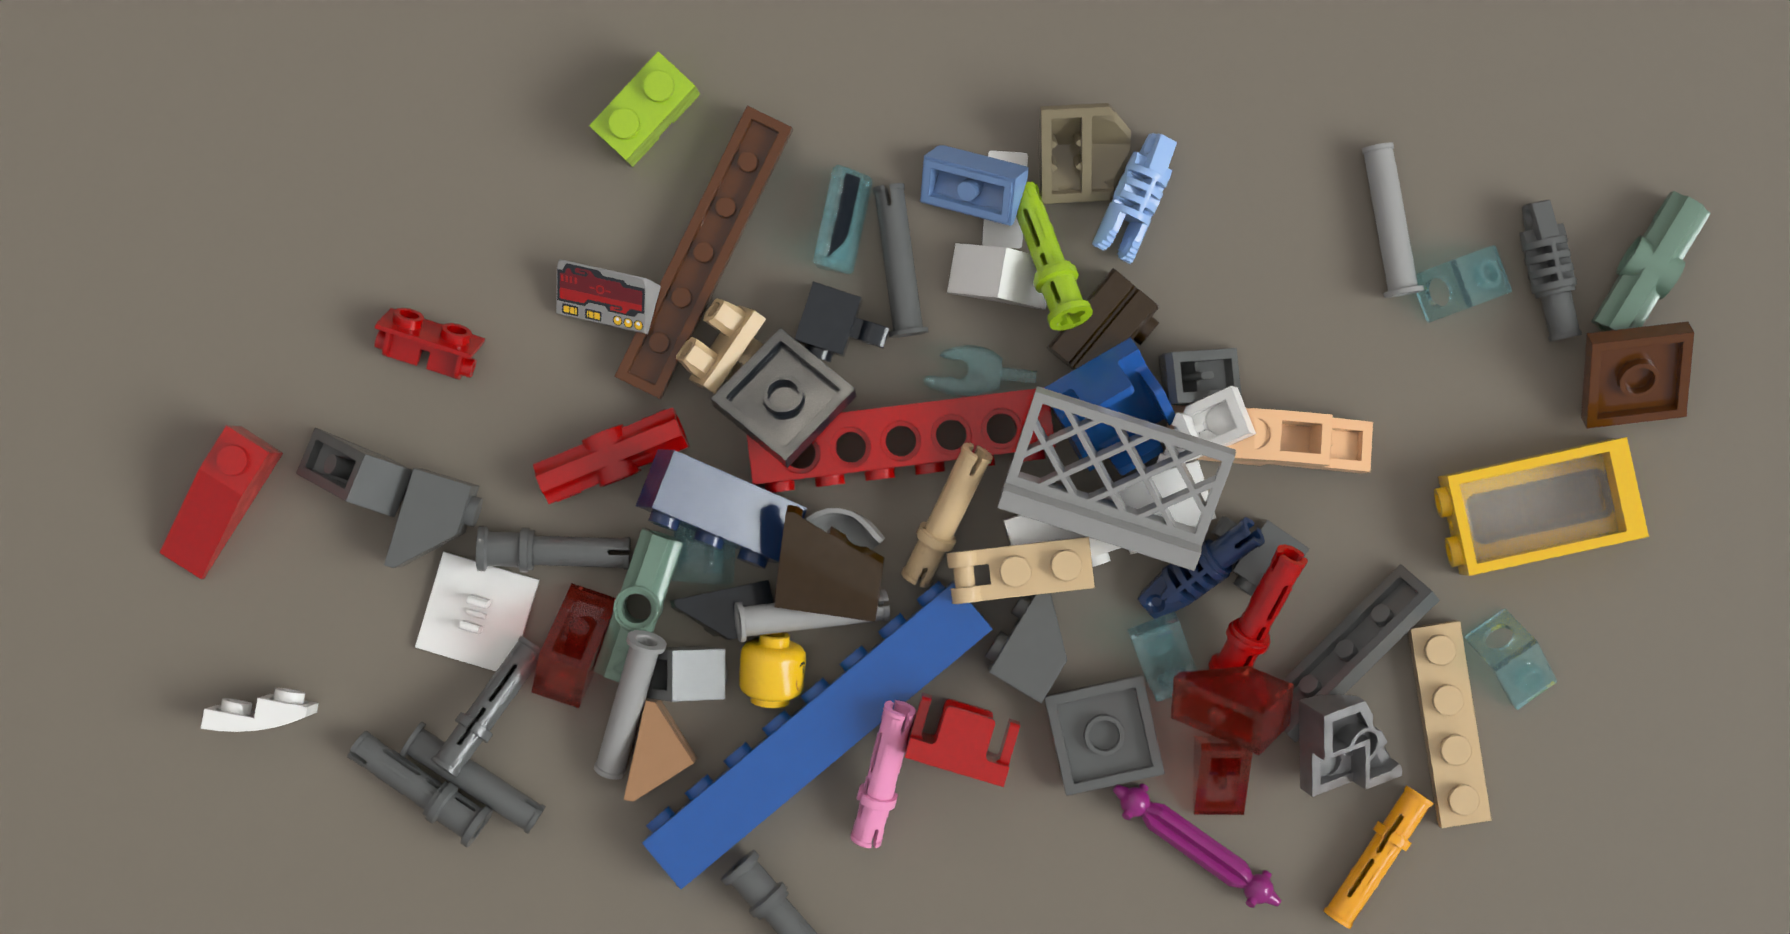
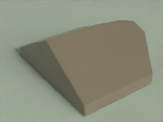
(1081, 152)

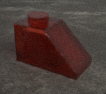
(573, 646)
(1234, 705)

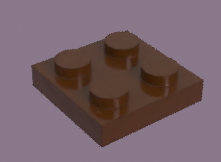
(1637, 374)

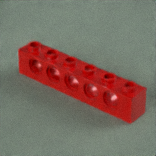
(921, 419)

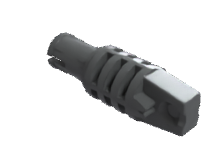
(1550, 268)

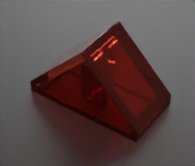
(1219, 777)

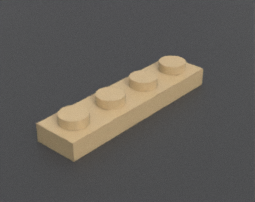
(1449, 724)

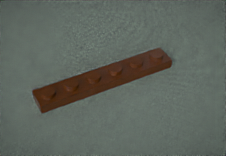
(705, 250)

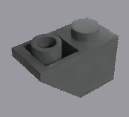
(1033, 649)

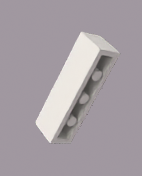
(1027, 530)

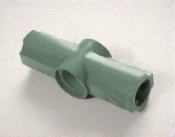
(1652, 264)
(648, 575)

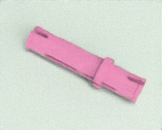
(878, 791)

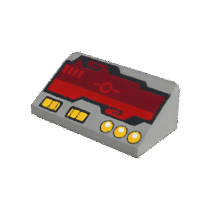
(605, 296)

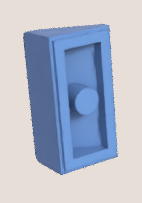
(973, 184)

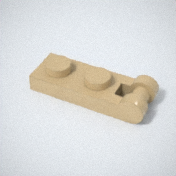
(1023, 570)

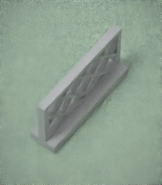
(1107, 519)

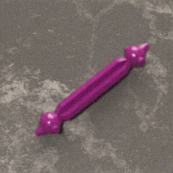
(1197, 845)

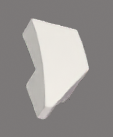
(1215, 418)

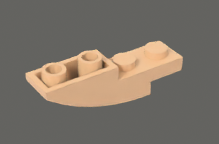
(1303, 441)

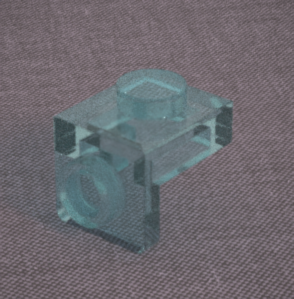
(1161, 653)

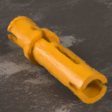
(1378, 856)

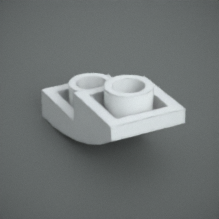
(270, 712)

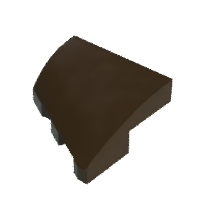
(826, 571)

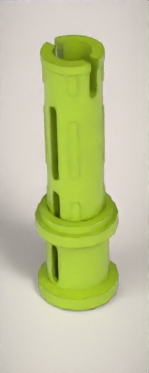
(1054, 274)

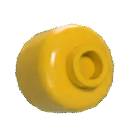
(772, 670)

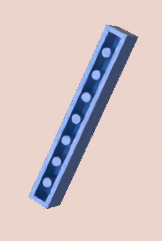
(815, 735)

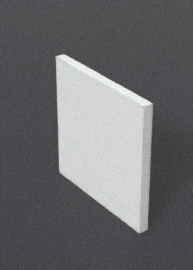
(476, 612)

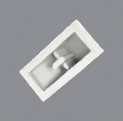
(994, 275)

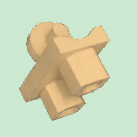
(729, 350)

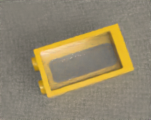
(1541, 507)

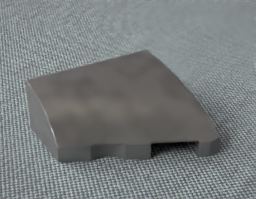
(1341, 745)

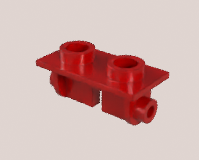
(406, 333)

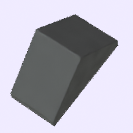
(1198, 374)

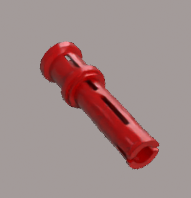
(1250, 633)

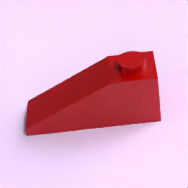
(219, 498)

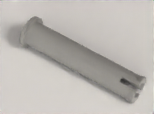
(1390, 220)
(768, 619)
(628, 703)

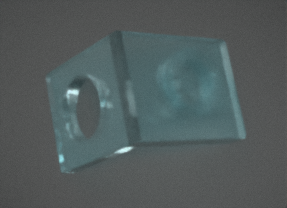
(1469, 280)
(1517, 665)

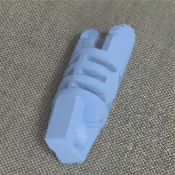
(1137, 196)

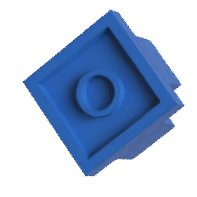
(1122, 384)

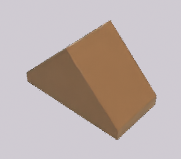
(658, 752)

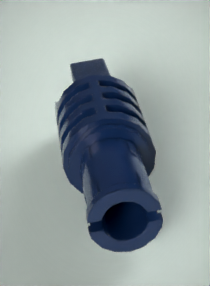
(1179, 587)

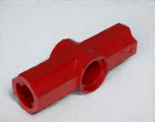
(609, 455)

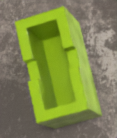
(645, 109)

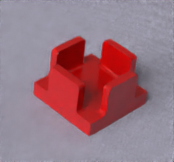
(962, 741)

